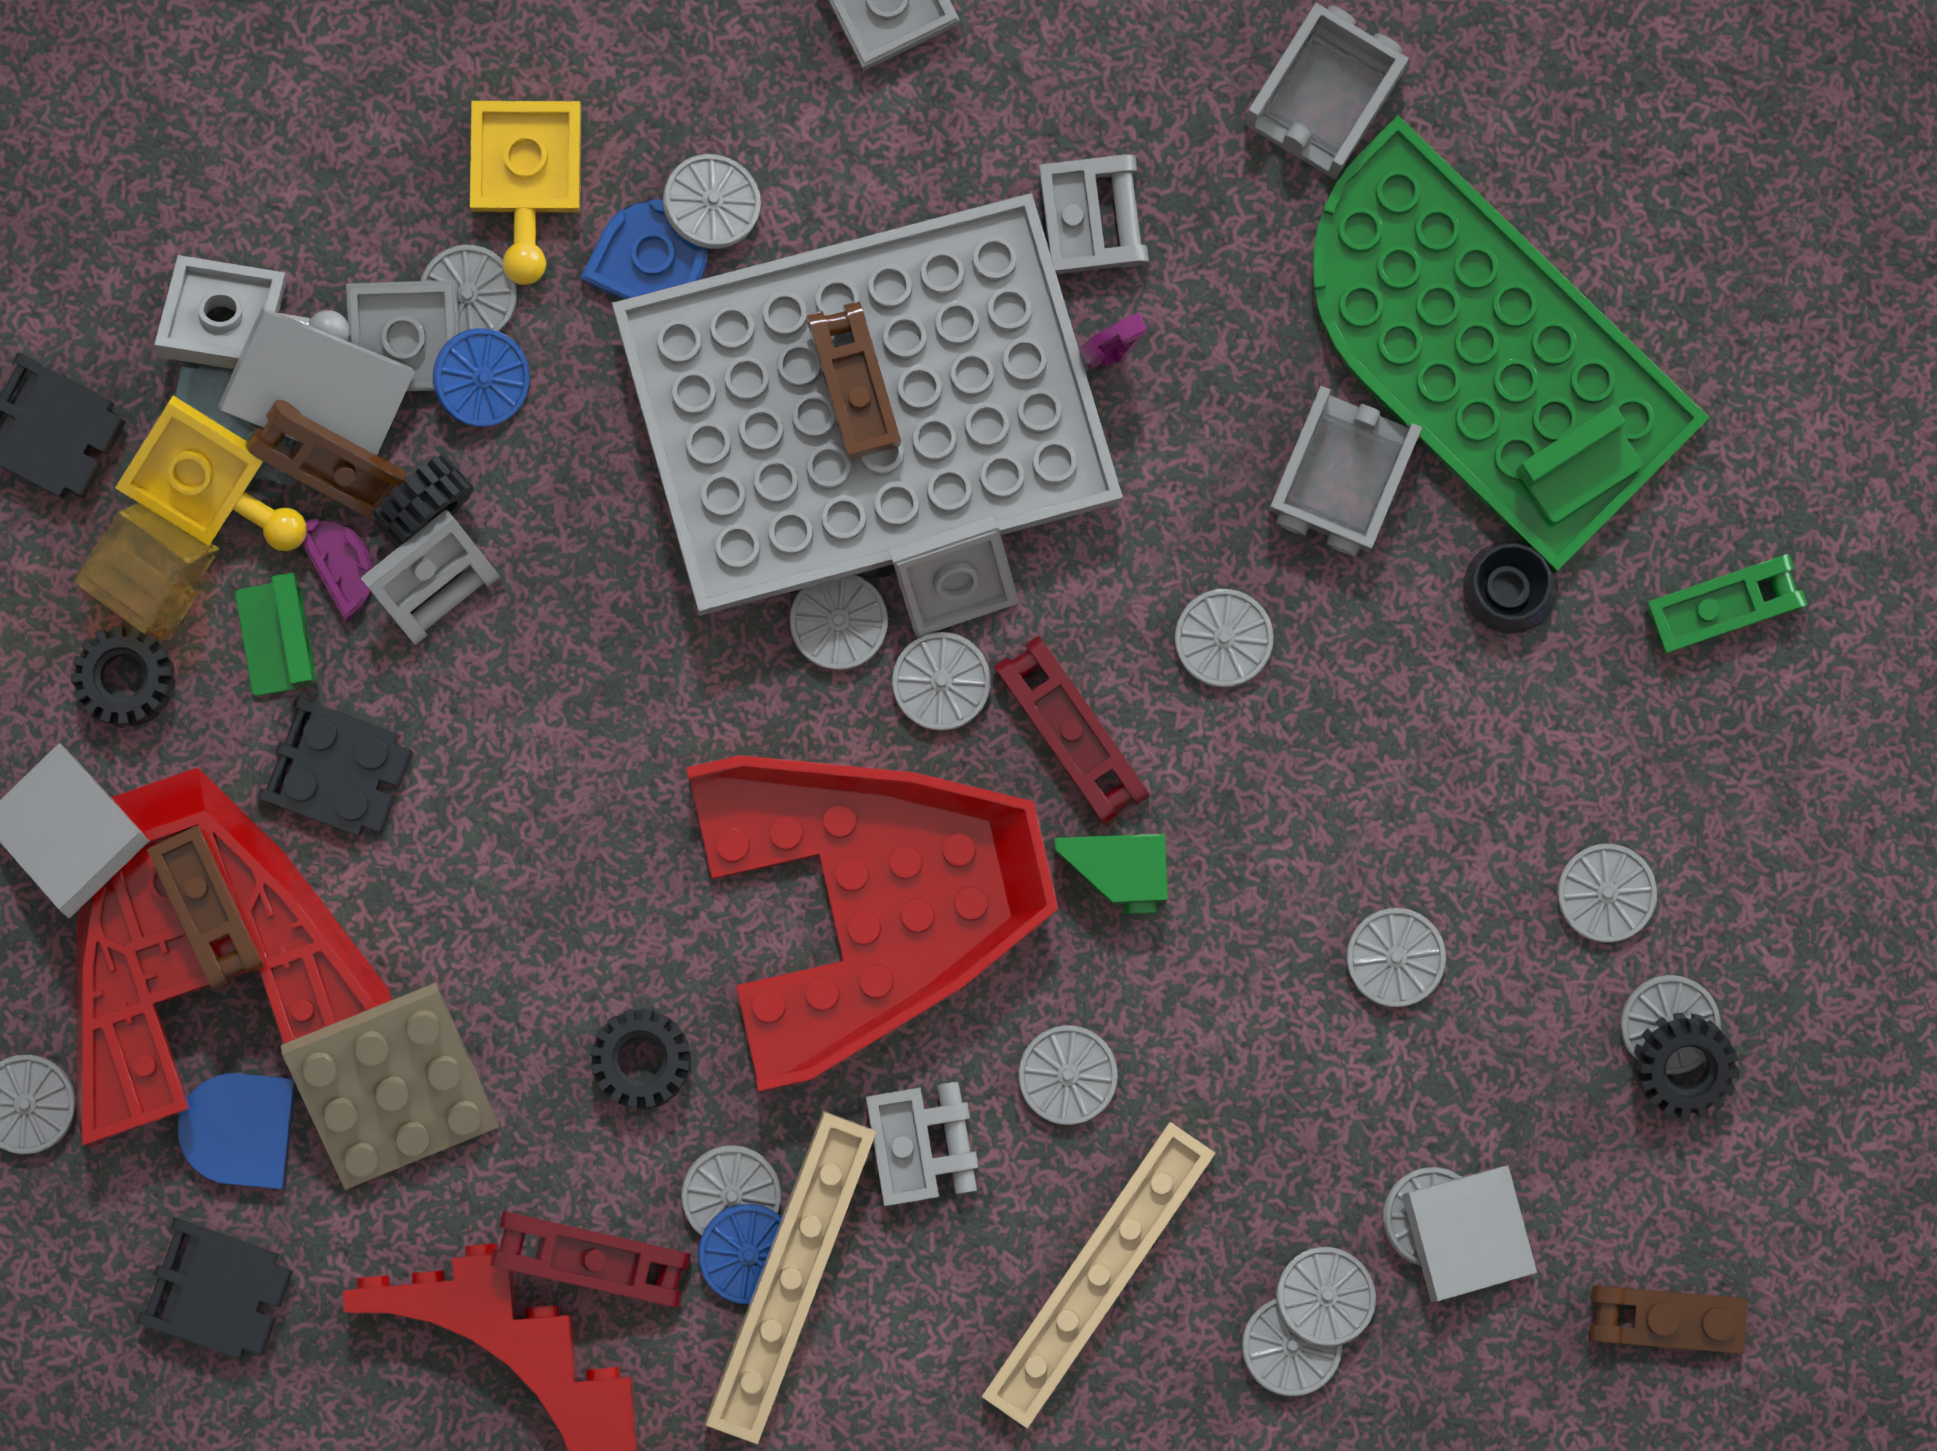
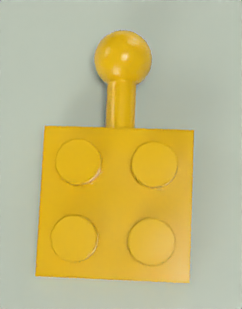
(525, 164)
(198, 474)

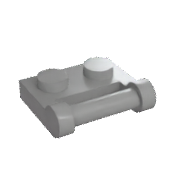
(1075, 217)
(422, 568)

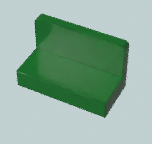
(1580, 465)
(276, 636)

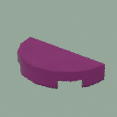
(1114, 342)
(340, 563)

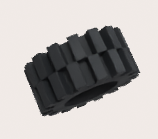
(421, 499)
(91, 667)
(607, 1050)
(1701, 1094)

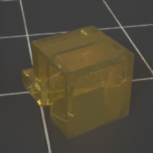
(146, 570)

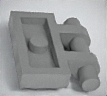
(905, 1149)

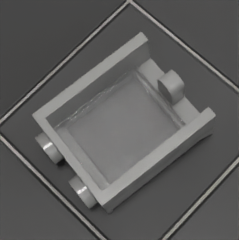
(1326, 89)
(1343, 473)

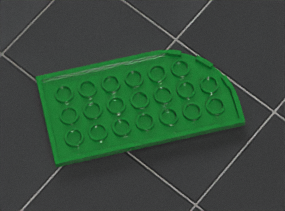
(1479, 337)

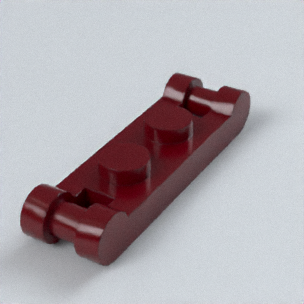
(1071, 731)
(590, 1259)

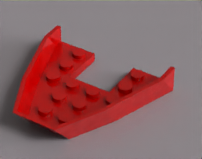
(919, 883)
(139, 956)

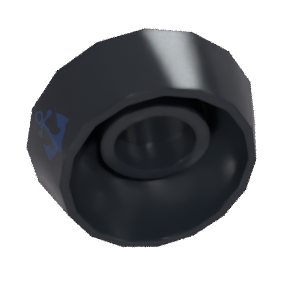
(1497, 600)

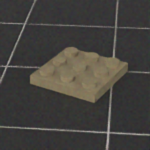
(389, 1086)

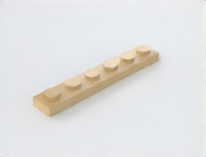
(1098, 1275)
(790, 1277)

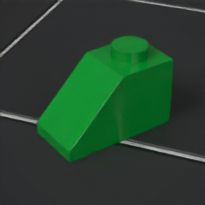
(1120, 868)

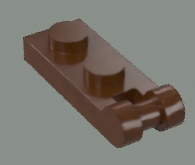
(854, 382)
(324, 460)
(205, 905)
(1671, 1319)

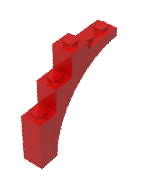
(538, 1349)

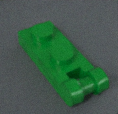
(1724, 604)

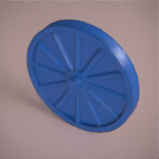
(481, 377)
(736, 1249)

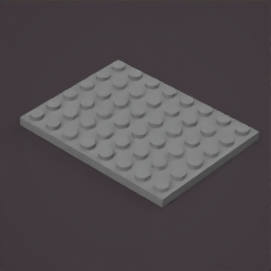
(974, 374)

